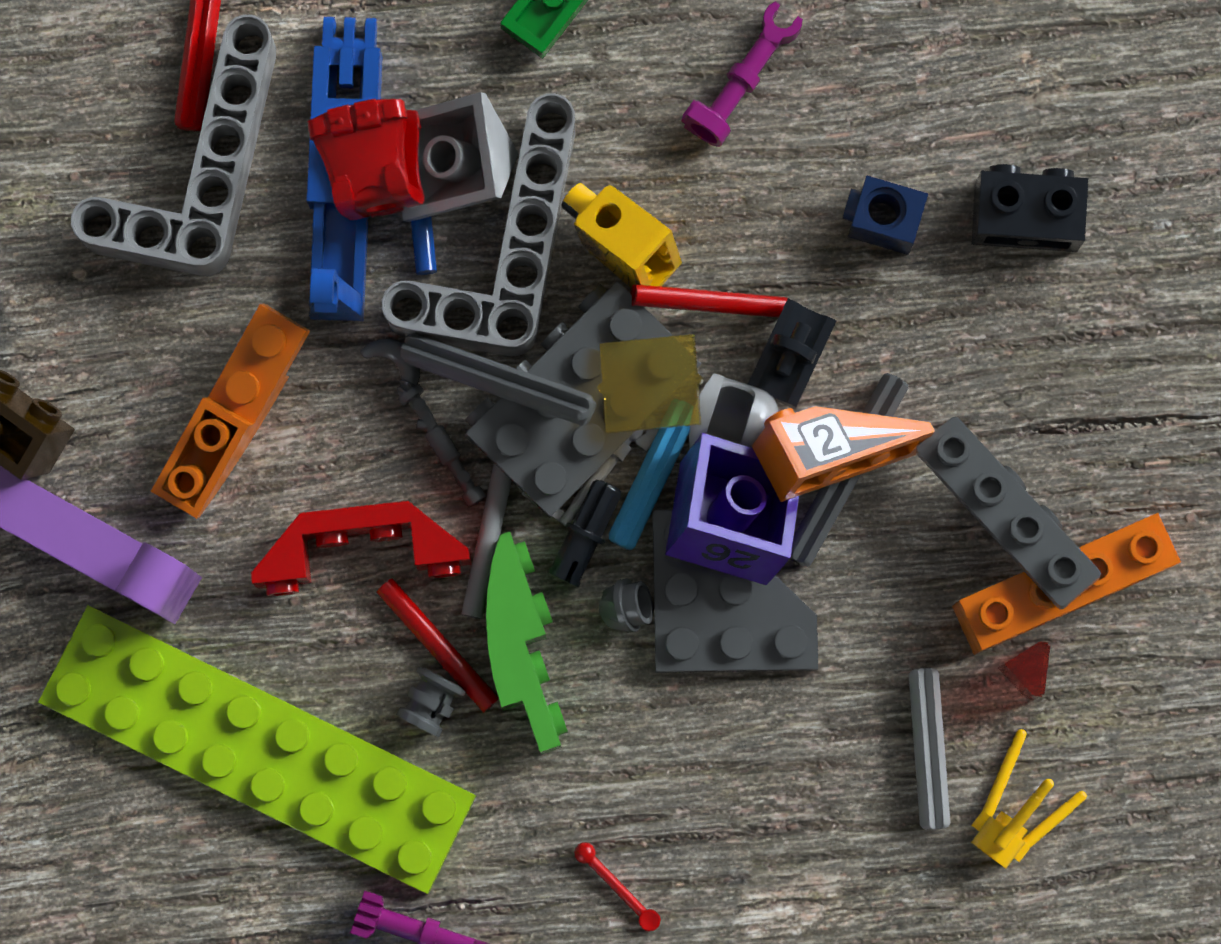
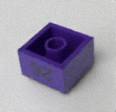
(730, 513)

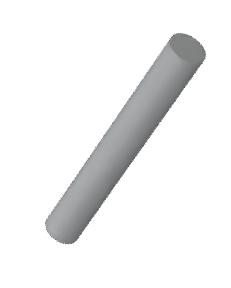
(486, 544)

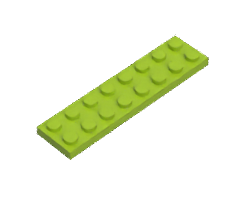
(257, 749)

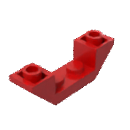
(288, 559)

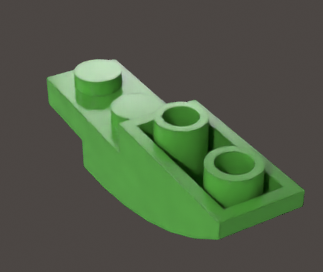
(512, 623)

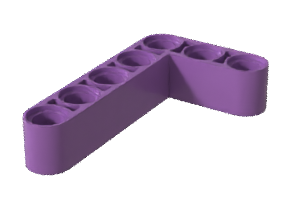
(95, 548)

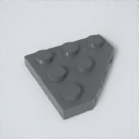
(725, 621)

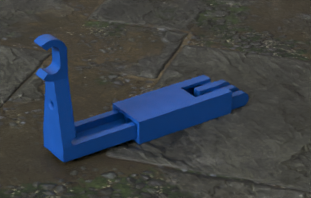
(337, 242)

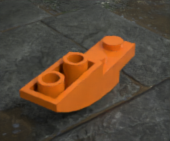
(231, 412)

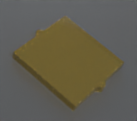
(650, 384)

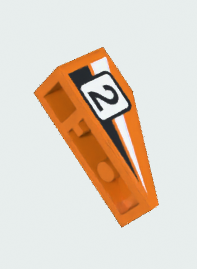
(831, 445)

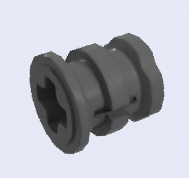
(430, 701)

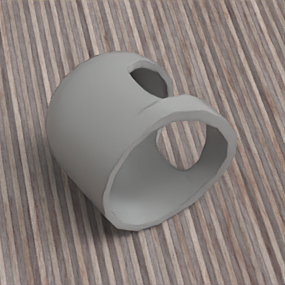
(732, 411)

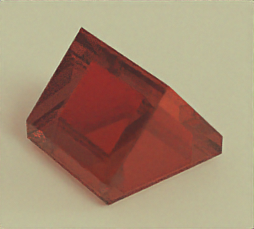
(1029, 670)

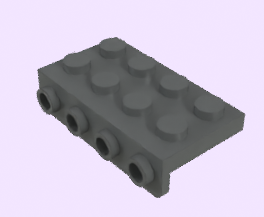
(547, 453)

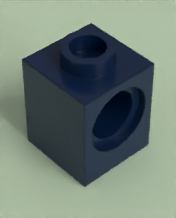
(903, 200)

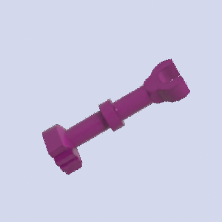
(710, 122)
(373, 916)

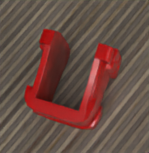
(370, 156)

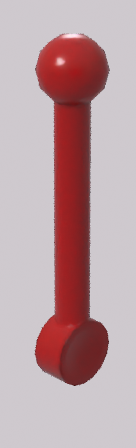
(648, 918)

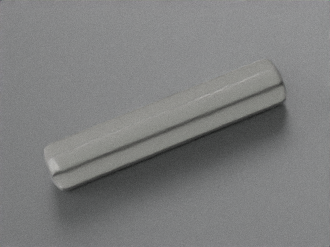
(929, 748)

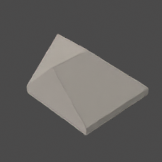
(461, 156)

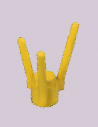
(1003, 836)

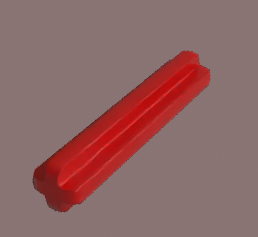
(197, 64)

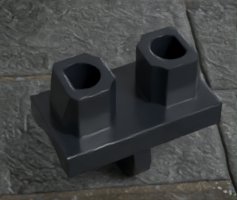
(792, 353)

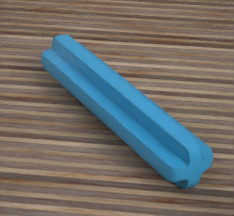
(647, 486)

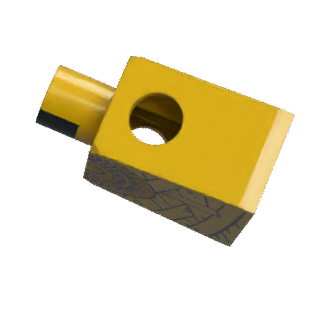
(623, 235)

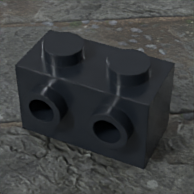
(1030, 209)

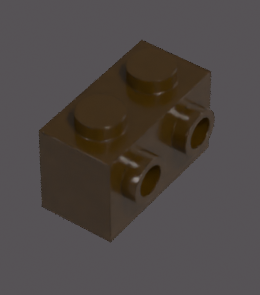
(29, 431)

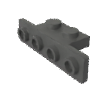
(1008, 512)

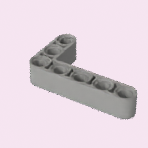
(207, 170)
(516, 251)

